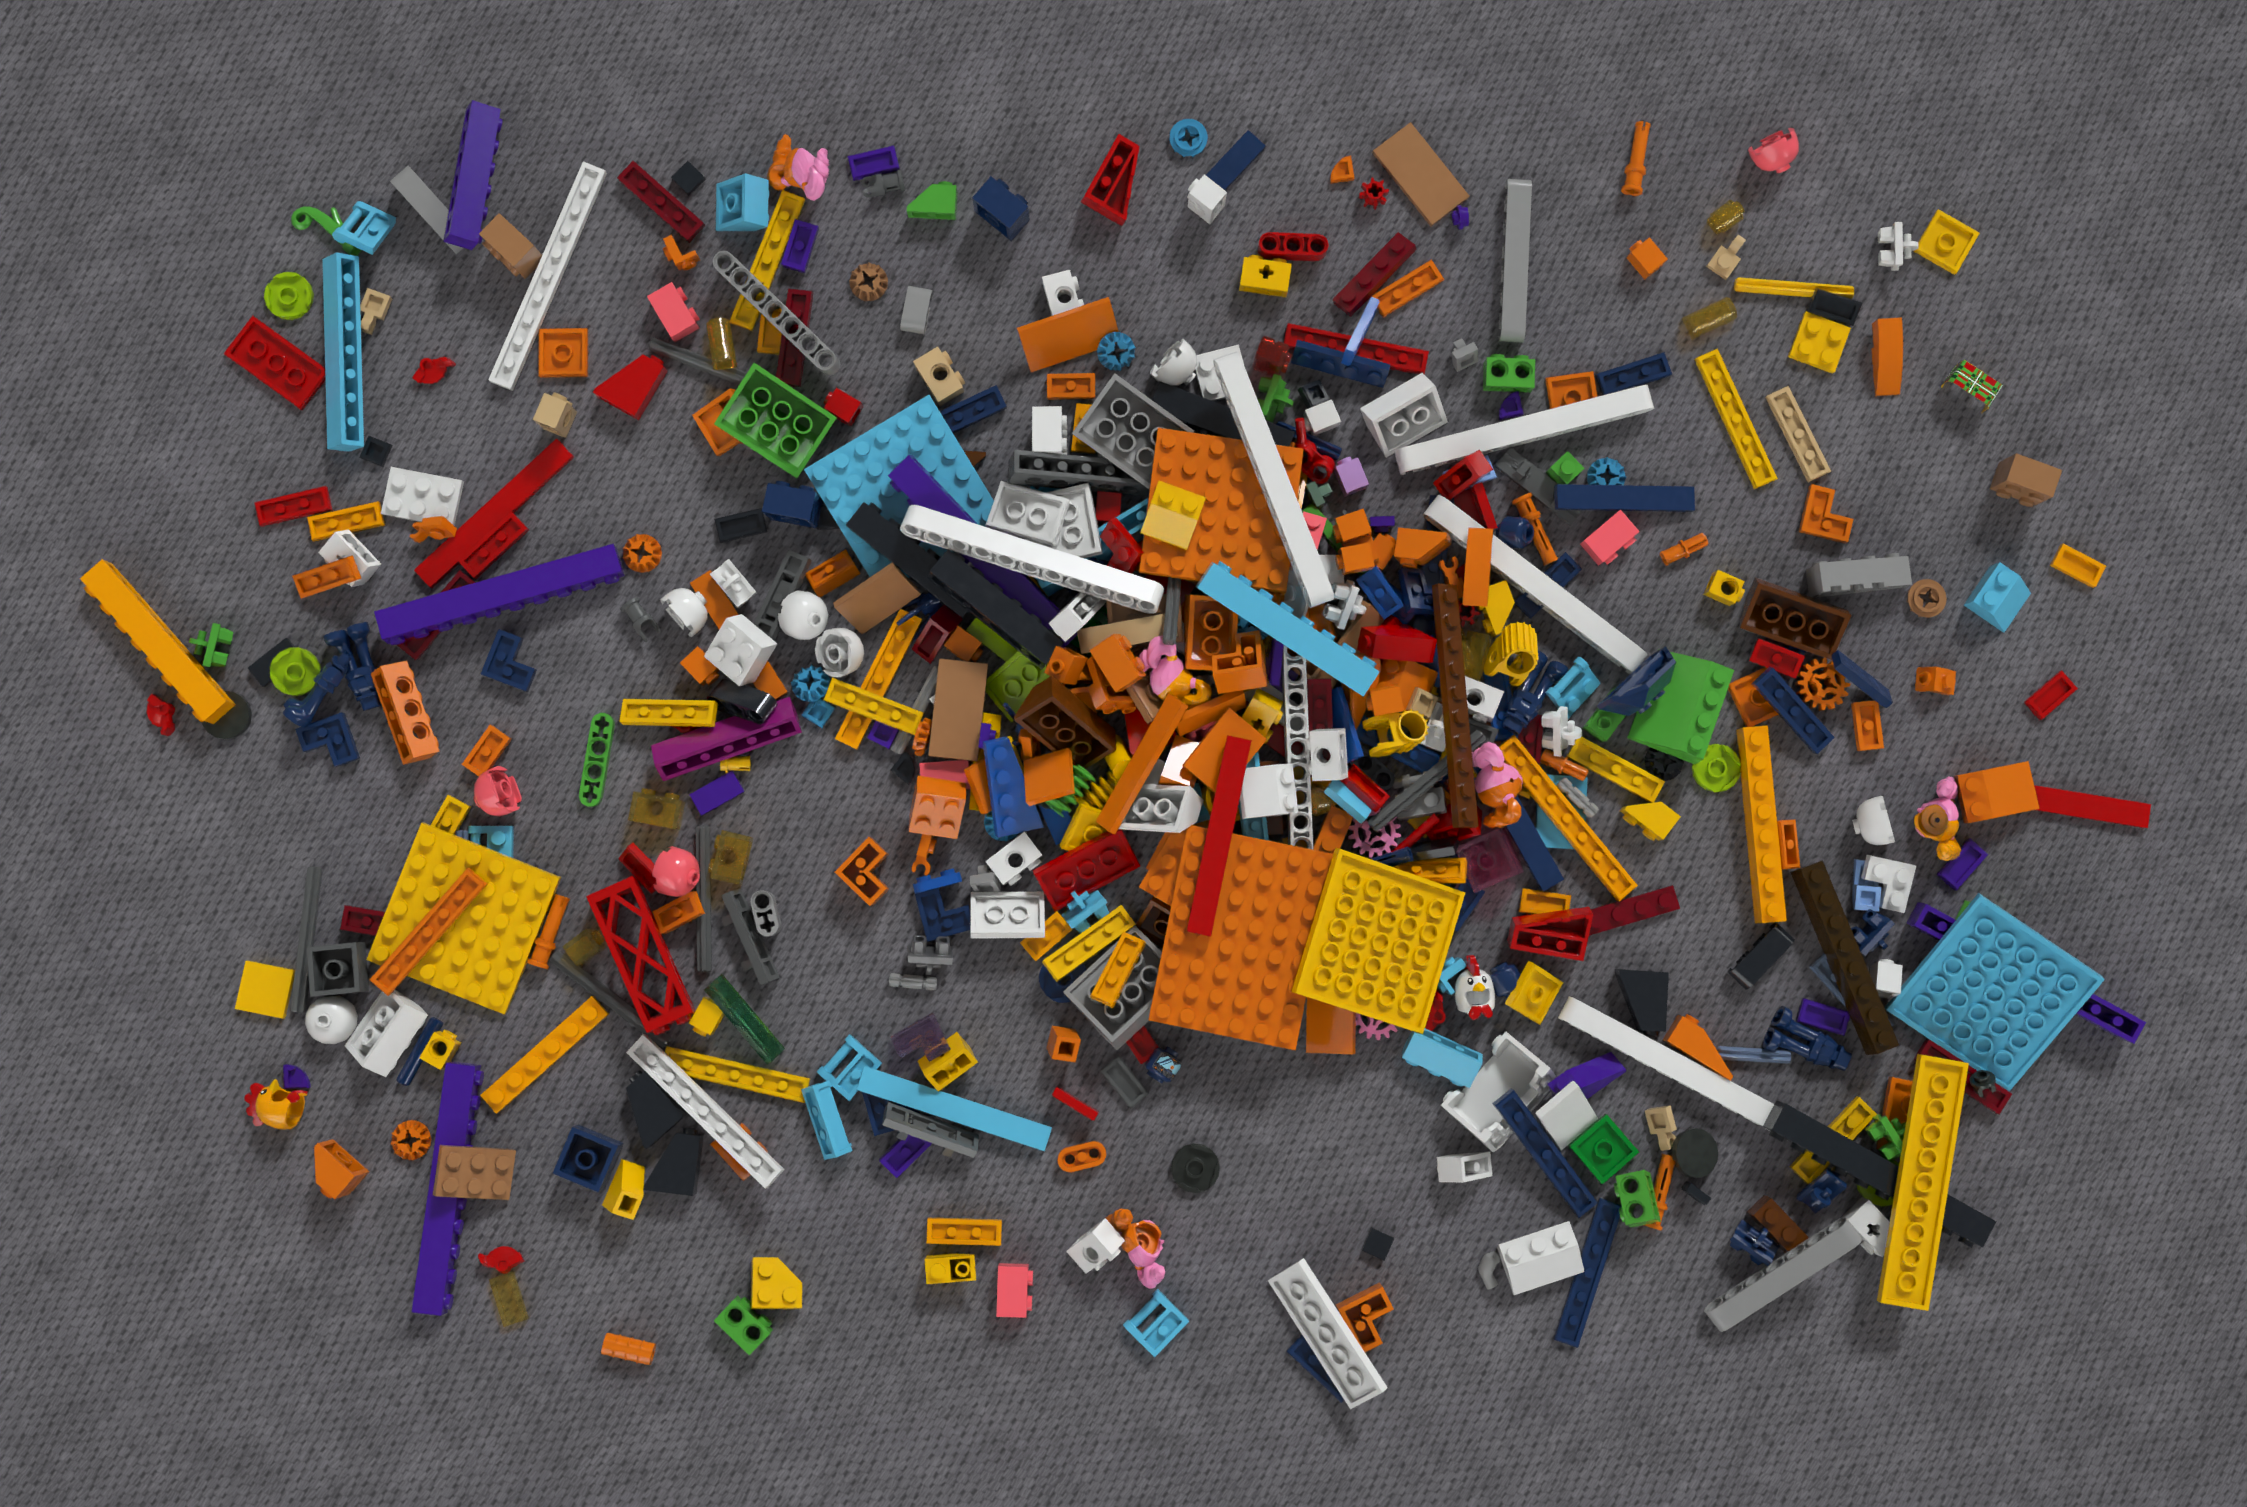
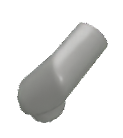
(1487, 1267)

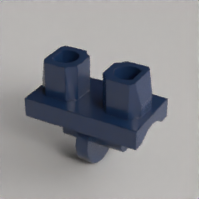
(1873, 933)
(1822, 1190)
(1754, 1242)

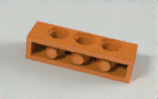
(400, 723)

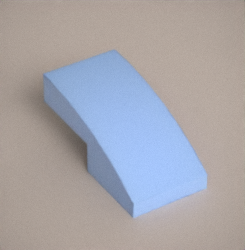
(1865, 893)

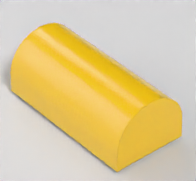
(1119, 759)

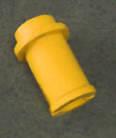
(736, 763)

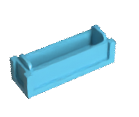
(826, 1120)

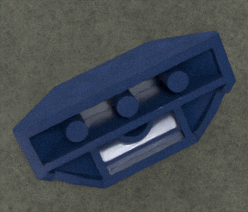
(1642, 685)

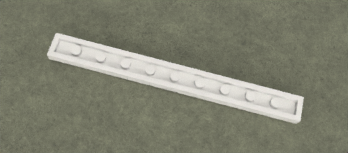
(547, 276)

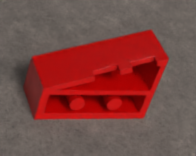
(1113, 182)
(1552, 933)

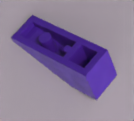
(1590, 1075)

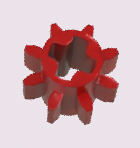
(1378, 189)
(1470, 613)

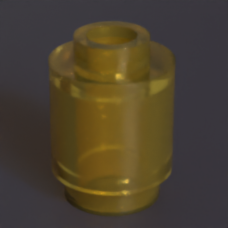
(1726, 217)

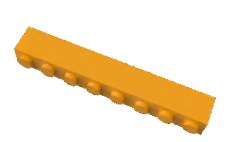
(157, 641)
(1761, 824)

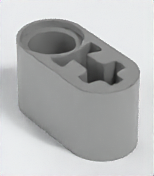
(916, 310)
(774, 917)

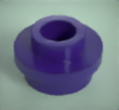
(1460, 217)

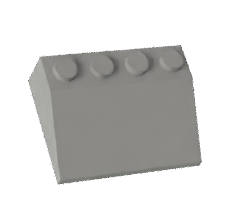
(1125, 427)
(1134, 1003)

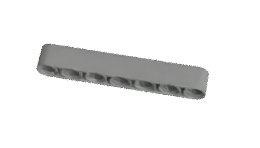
(1516, 260)
(771, 303)
(1783, 1274)

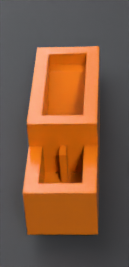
(1887, 356)
(1478, 566)

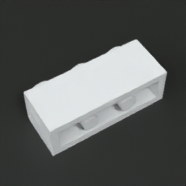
(1075, 615)

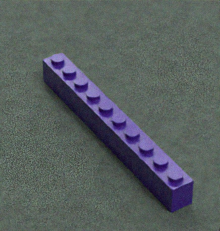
(928, 493)
(499, 594)
(2094, 1009)
(443, 1214)

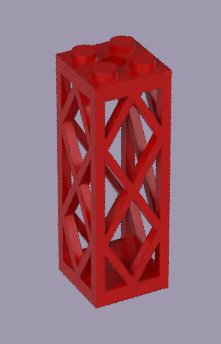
(608, 926)

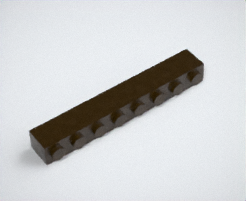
(1844, 958)

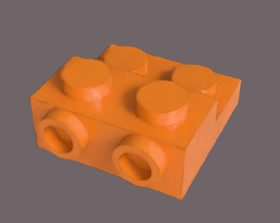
(705, 418)
(1103, 694)

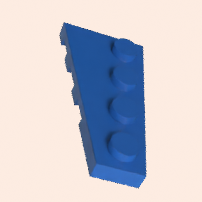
(1007, 790)

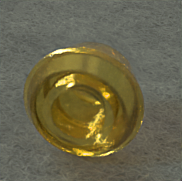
(1320, 801)

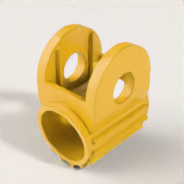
(1514, 639)
(1401, 743)

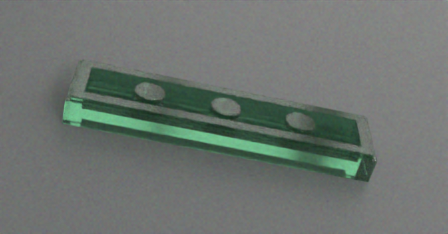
(744, 1019)

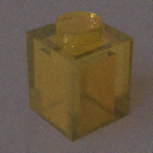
(584, 946)

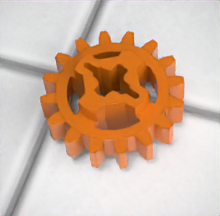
(1818, 693)

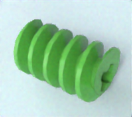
(1080, 781)

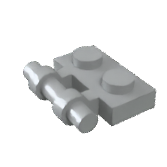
(1430, 802)

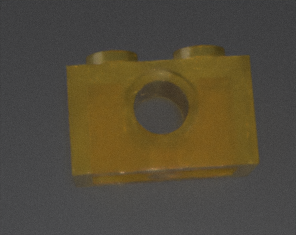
(642, 806)
(735, 871)

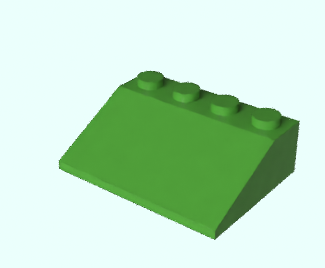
(775, 420)
(1687, 711)

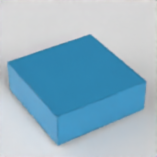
(818, 712)

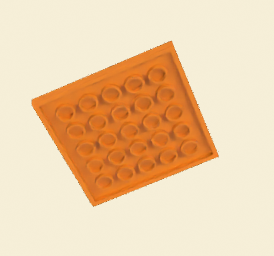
(1235, 515)

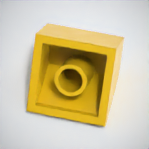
(1172, 515)

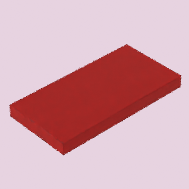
(276, 362)
(1086, 868)

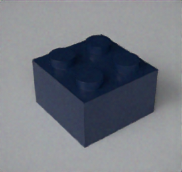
(1001, 208)
(792, 504)
(588, 1158)

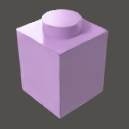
(1350, 476)

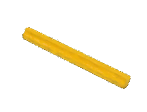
(1788, 287)

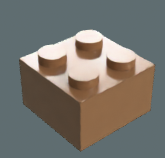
(510, 247)
(2025, 480)

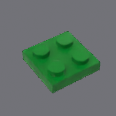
(1603, 1148)

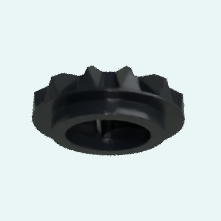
(1656, 768)

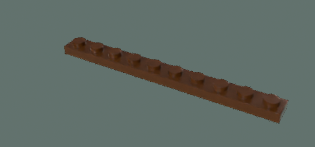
(1454, 706)

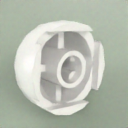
(1177, 365)
(686, 609)
(803, 615)
(839, 651)
(1874, 822)
(331, 1019)

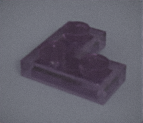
(923, 1033)

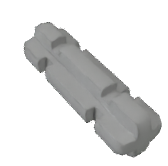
(1577, 797)
(912, 981)

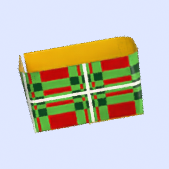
(1974, 382)

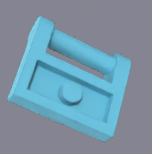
(370, 232)
(1574, 687)
(498, 837)
(849, 1078)
(1162, 1329)

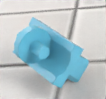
(1083, 907)

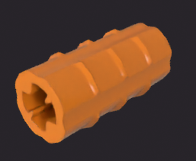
(628, 1348)

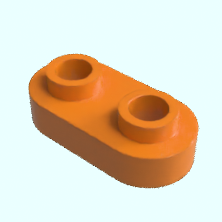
(1082, 1157)

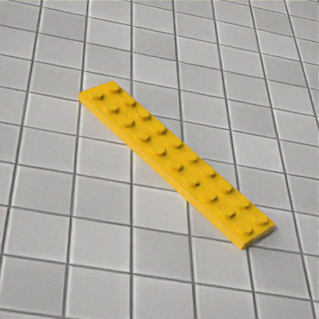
(1922, 1182)

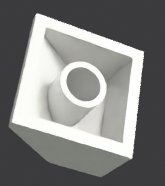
(1268, 791)

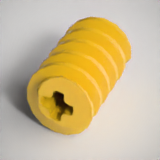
(1099, 793)

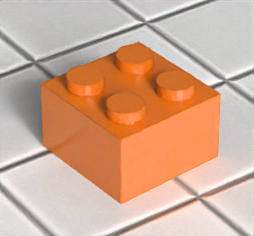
(937, 807)

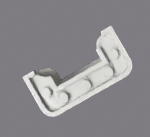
(1508, 1068)

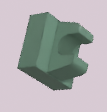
(1317, 494)

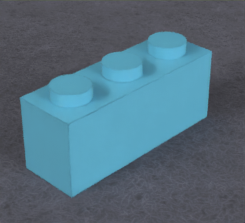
(1442, 1057)

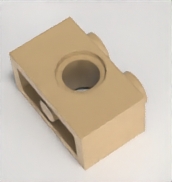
(937, 361)
(555, 414)

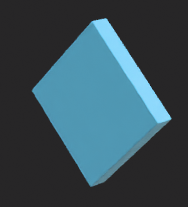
(1347, 800)

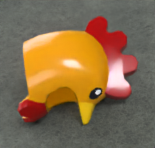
(275, 1105)

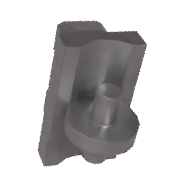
(929, 955)

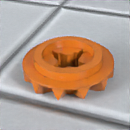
(647, 562)
(922, 736)
(416, 1130)

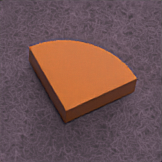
(1342, 171)

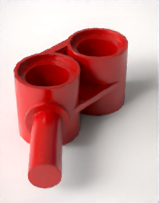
(1314, 459)

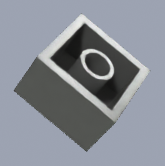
(337, 969)

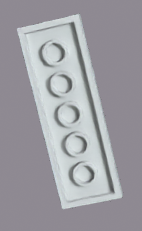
(1327, 1334)

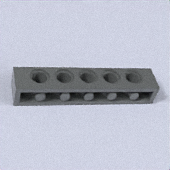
(1067, 471)

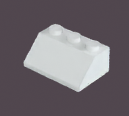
(1404, 414)
(1163, 809)
(385, 1032)
(1541, 1258)

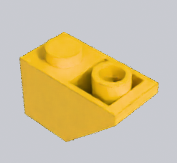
(1498, 608)
(1654, 818)
(626, 1190)
(950, 1268)

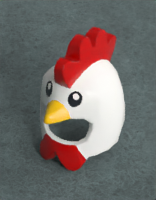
(1474, 987)

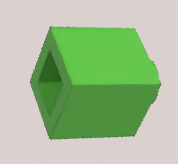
(1565, 469)

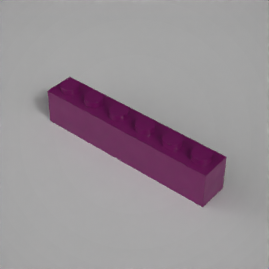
(723, 741)

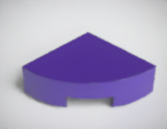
(1511, 407)
(295, 1078)

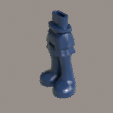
(330, 676)
(359, 678)
(1525, 705)
(1819, 1049)

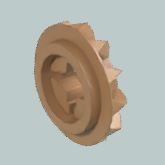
(865, 292)
(1936, 593)

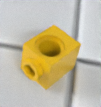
(1714, 590)
(706, 1017)
(431, 1054)

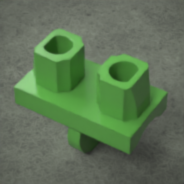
(1276, 396)
(212, 657)
(1883, 1127)

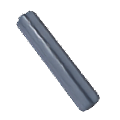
(1754, 1054)

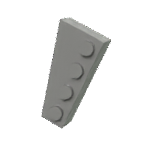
(1858, 576)

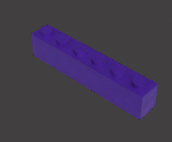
(472, 175)

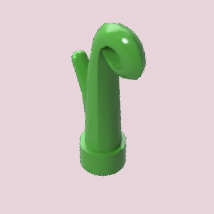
(325, 221)

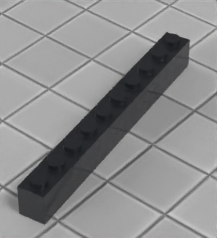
(1867, 1168)

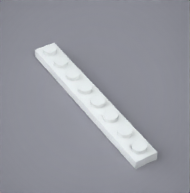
(705, 1111)

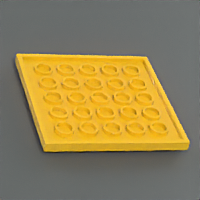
(490, 940)
(1378, 941)

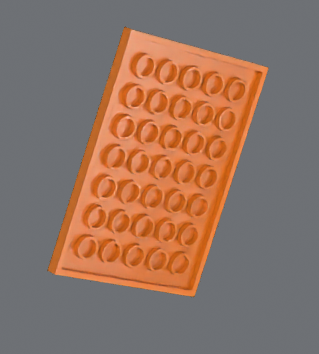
(1246, 970)

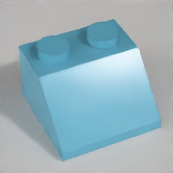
(742, 204)
(1998, 596)

